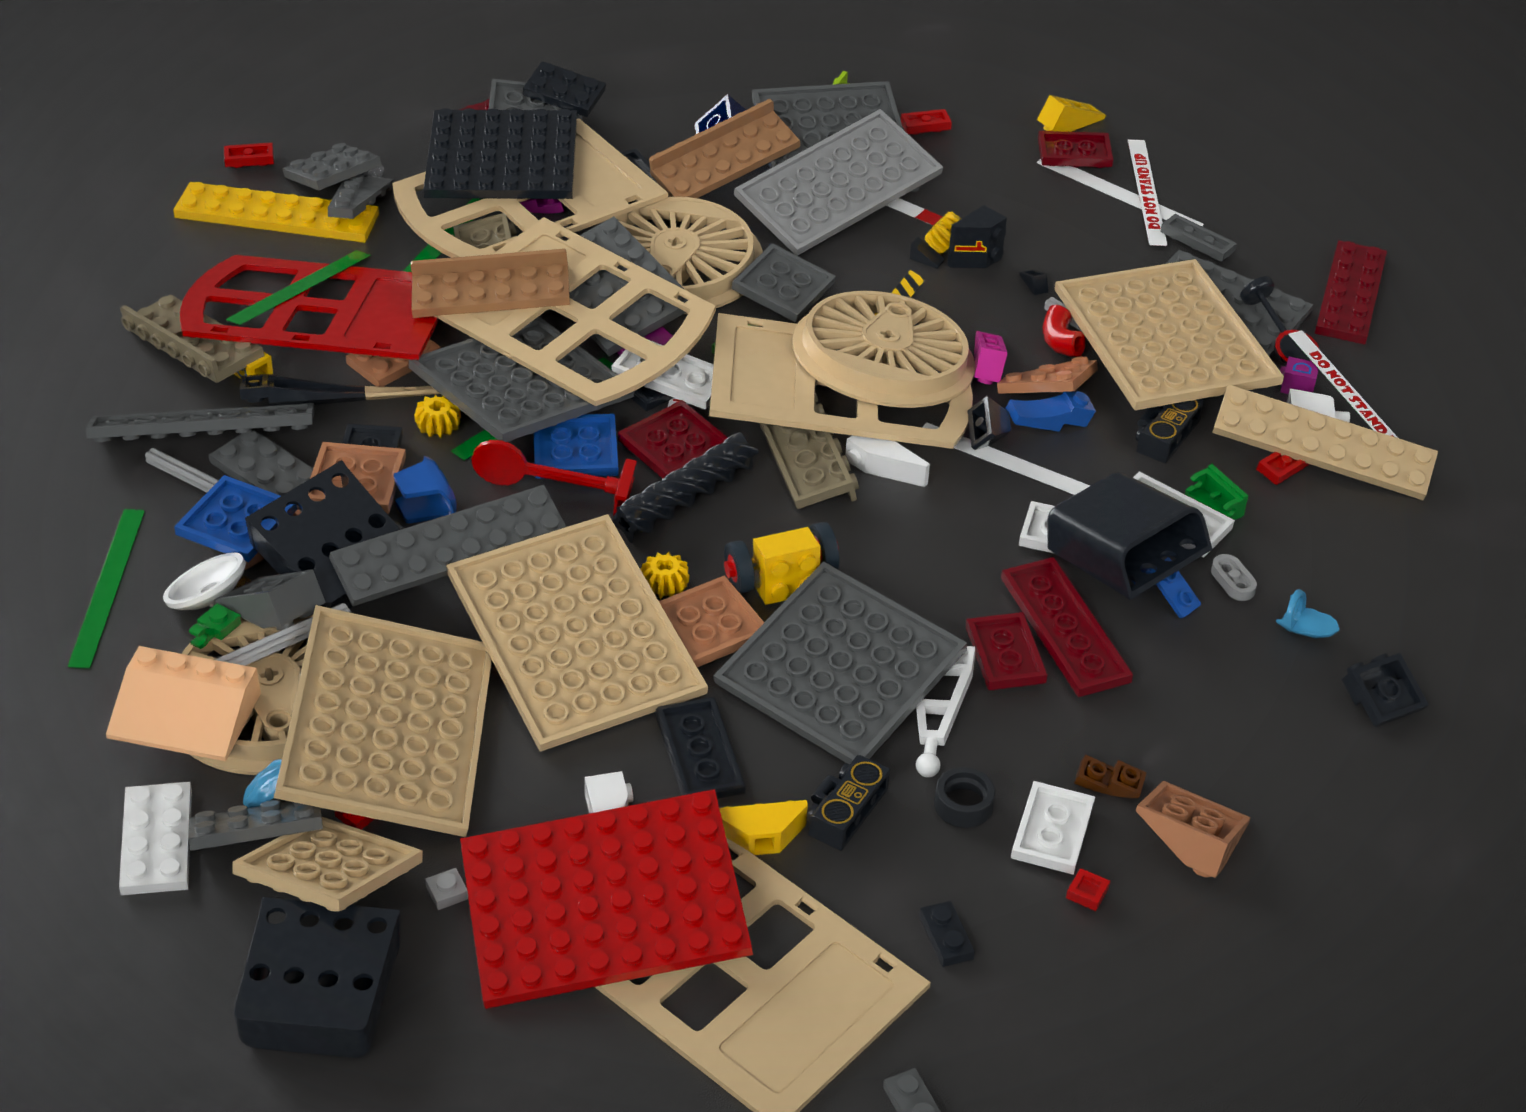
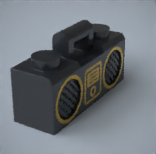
(1166, 428)
(854, 796)

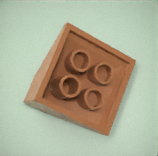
(1193, 827)

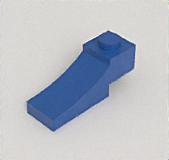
(1053, 412)

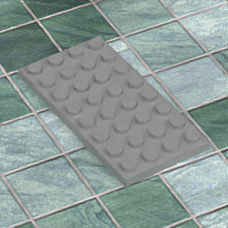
(838, 181)

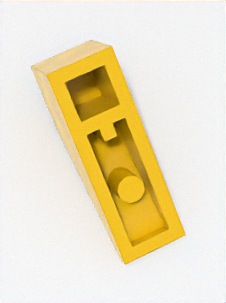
(1067, 114)

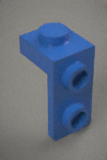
(1177, 592)

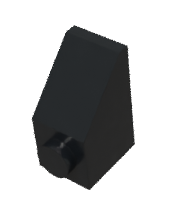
(987, 423)

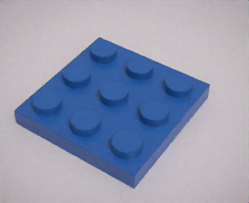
(579, 445)
(221, 514)

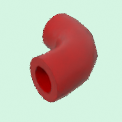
(1059, 336)

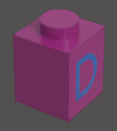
(1298, 375)

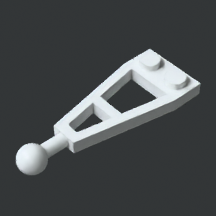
(928, 763)

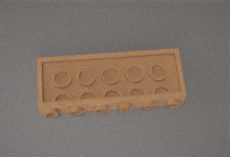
(723, 152)
(490, 283)

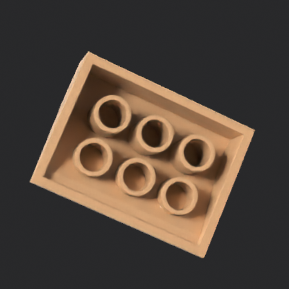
(183, 703)

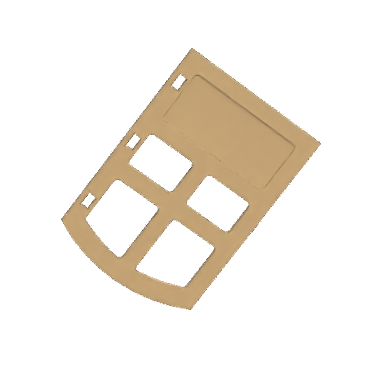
(601, 189)
(585, 260)
(765, 383)
(794, 1020)

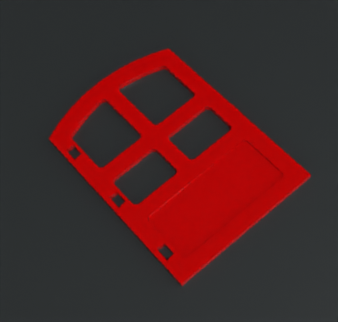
(369, 321)

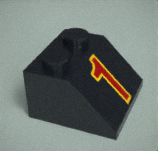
(977, 239)

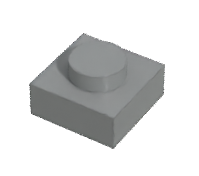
(446, 888)

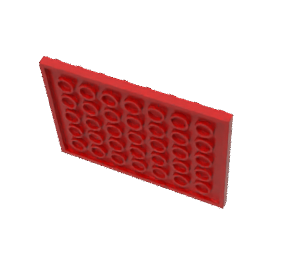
(603, 898)

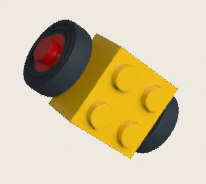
(780, 561)

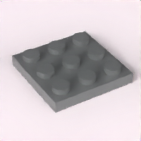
(331, 166)
(783, 282)

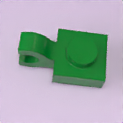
(215, 623)

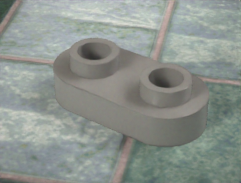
(1233, 577)

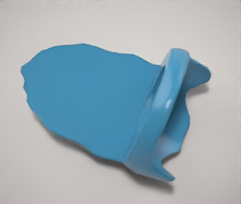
(1307, 620)
(262, 786)

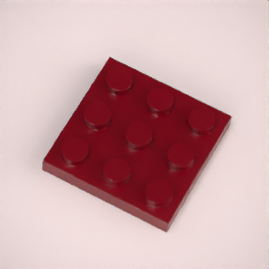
(670, 438)

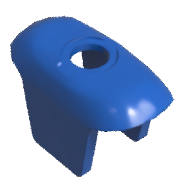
(424, 492)

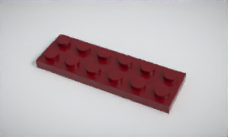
(1351, 292)
(1066, 627)

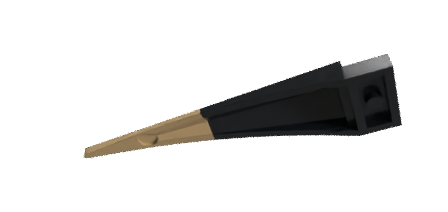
(288, 390)

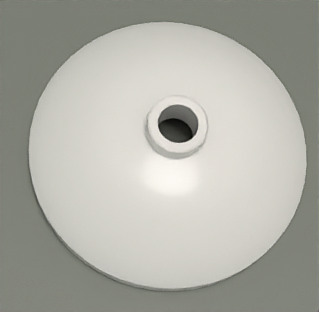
(205, 582)

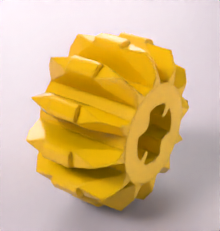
(939, 234)
(437, 416)
(666, 574)

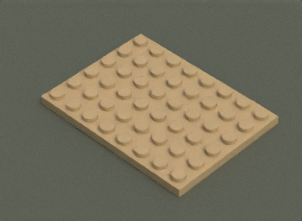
(1167, 334)
(575, 631)
(386, 722)

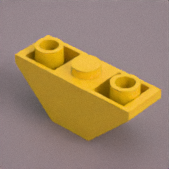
(764, 826)

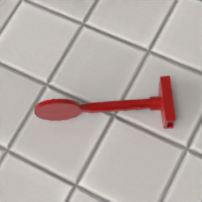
(505, 465)

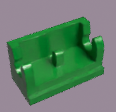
(1218, 492)

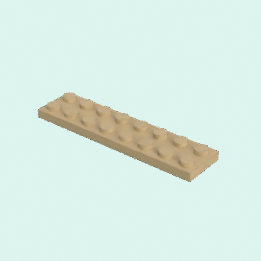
(1325, 442)

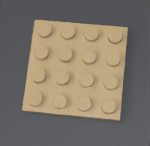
(328, 864)

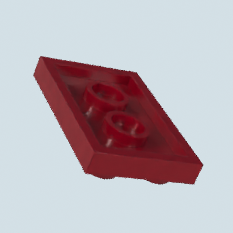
(1075, 149)
(1006, 651)

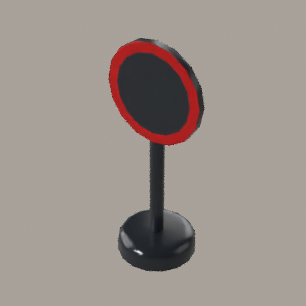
(1284, 346)

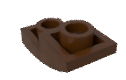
(1117, 781)

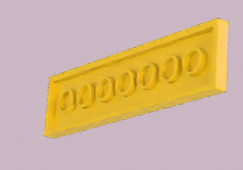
(271, 212)

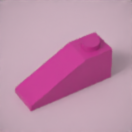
(989, 357)

